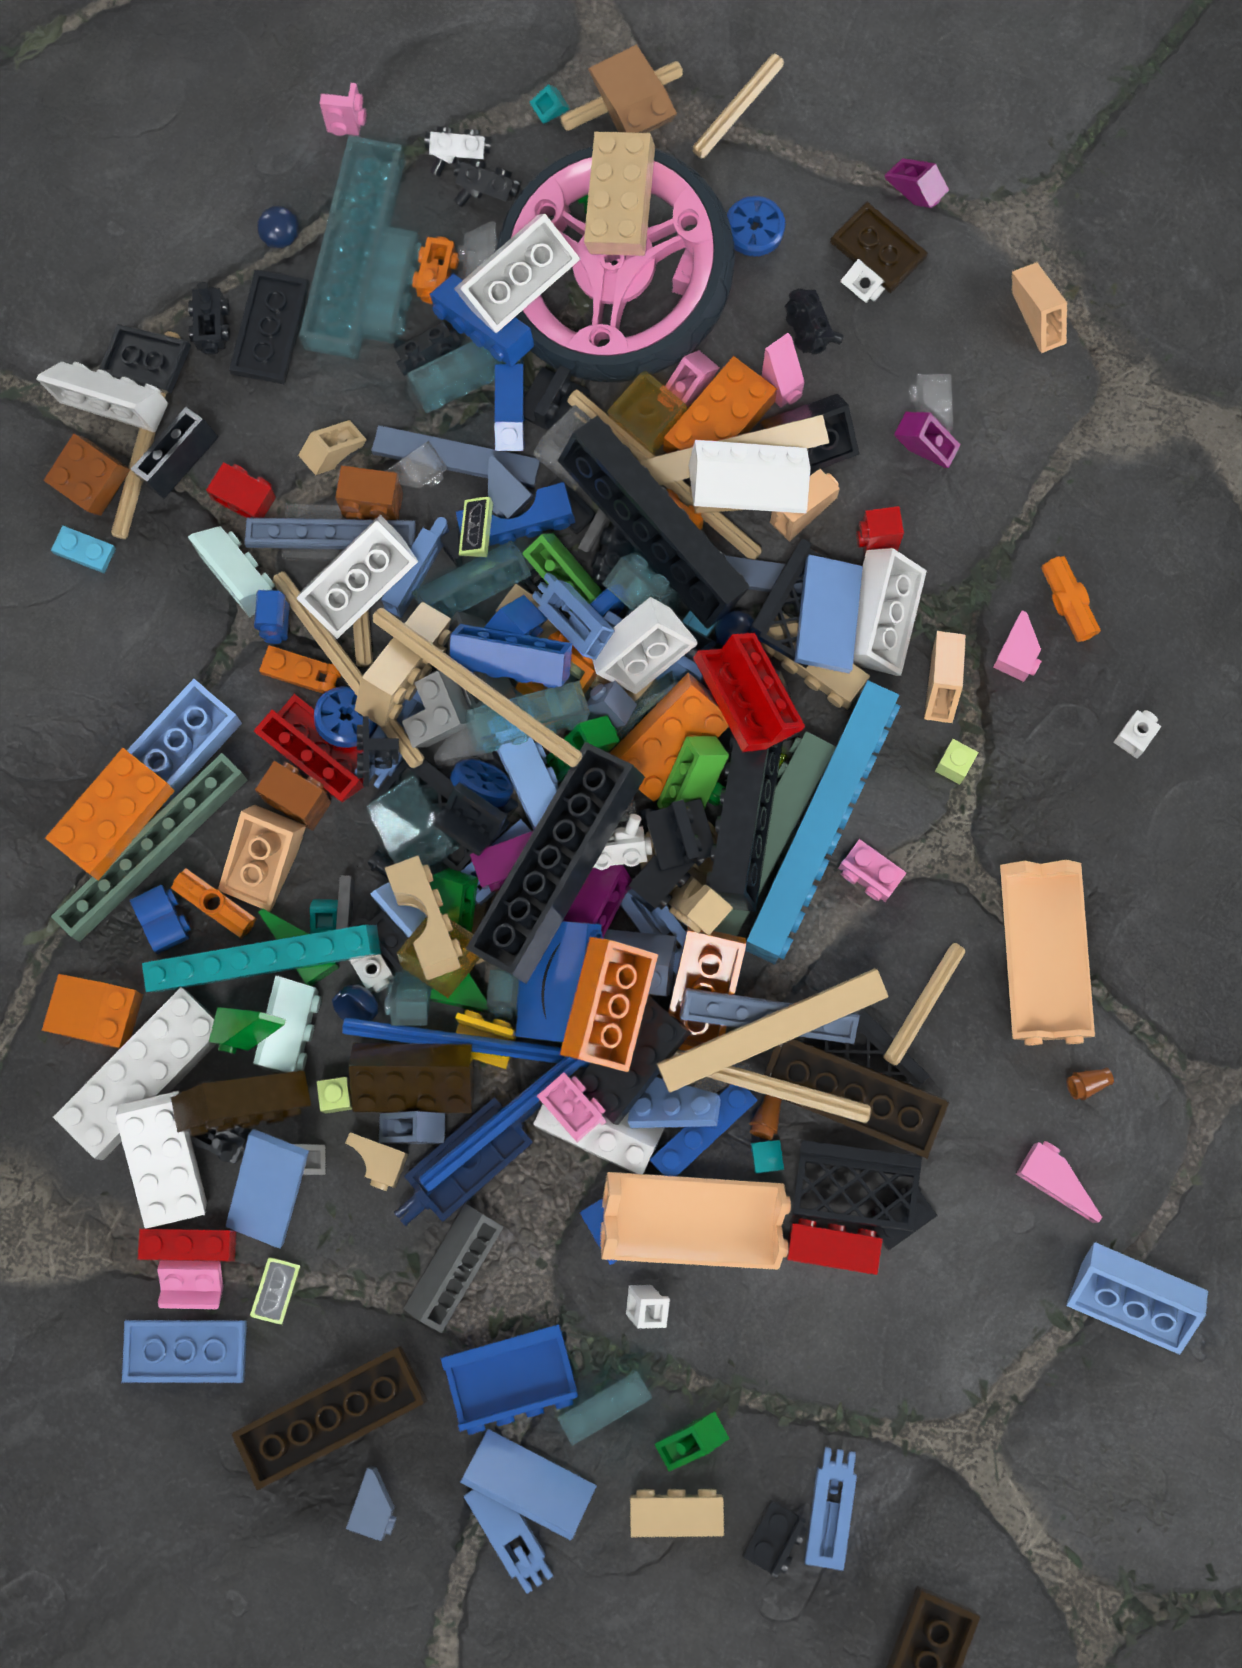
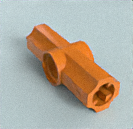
(1070, 599)
(199, 893)

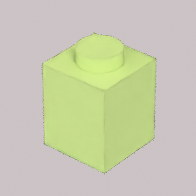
(956, 761)
(334, 1095)

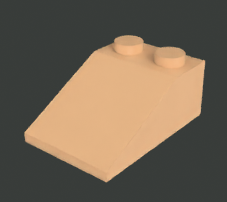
(260, 856)

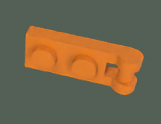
(298, 670)

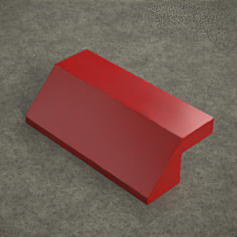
(749, 693)
(296, 738)

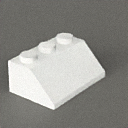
(644, 646)

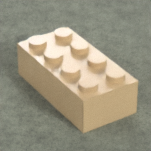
(619, 193)
(397, 668)

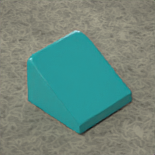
(549, 104)
(323, 915)
(767, 1156)

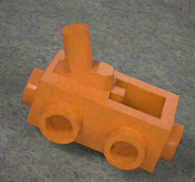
(431, 272)

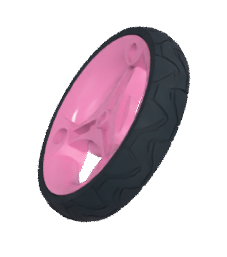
(684, 326)

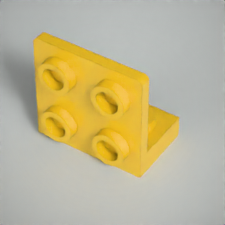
(473, 1024)

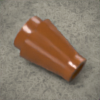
(1087, 1083)
(766, 1119)

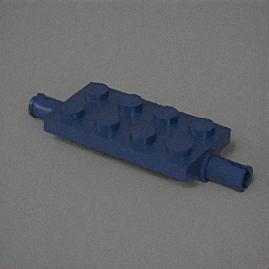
(474, 1173)

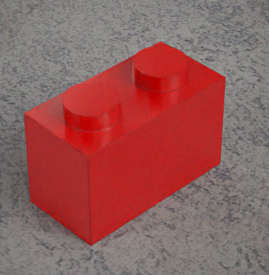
(241, 492)
(880, 529)

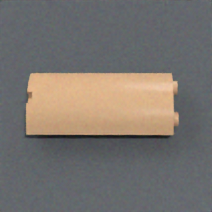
(1047, 952)
(694, 1221)

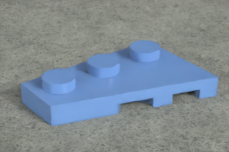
(678, 1108)

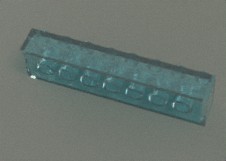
(351, 246)

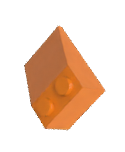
(92, 1011)

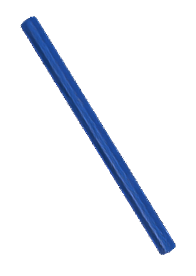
(428, 1036)
(496, 1125)

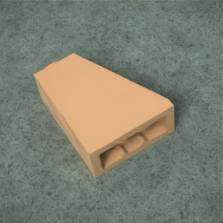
(1041, 306)
(822, 492)
(945, 677)

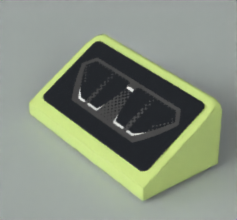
(476, 527)
(275, 1290)

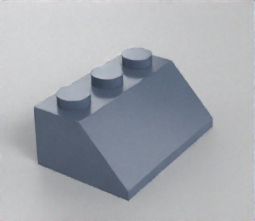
(659, 944)

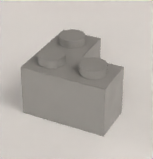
(443, 711)

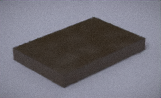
(879, 246)

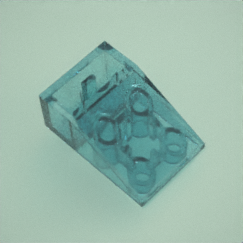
(406, 825)

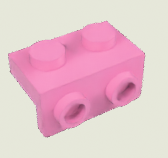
(343, 113)

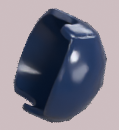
(278, 227)
(732, 623)
(355, 1003)

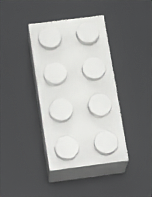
(160, 1161)

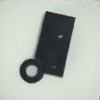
(390, 936)

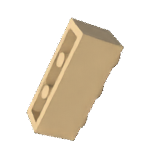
(676, 1513)

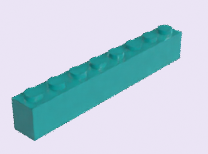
(261, 958)

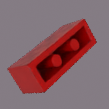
(187, 1245)
(834, 1247)

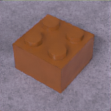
(87, 474)
(368, 493)
(293, 795)

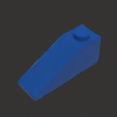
(509, 408)

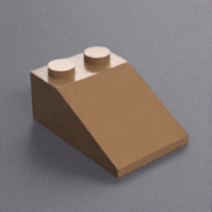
(632, 92)

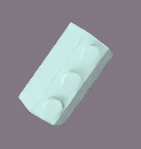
(231, 566)
(285, 1048)

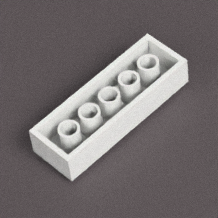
(141, 1069)

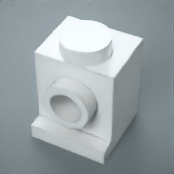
(856, 274)
(1131, 739)
(376, 981)
(647, 1307)

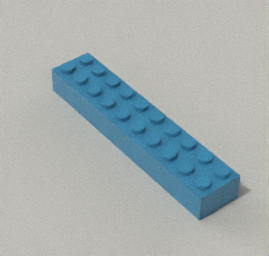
(818, 829)

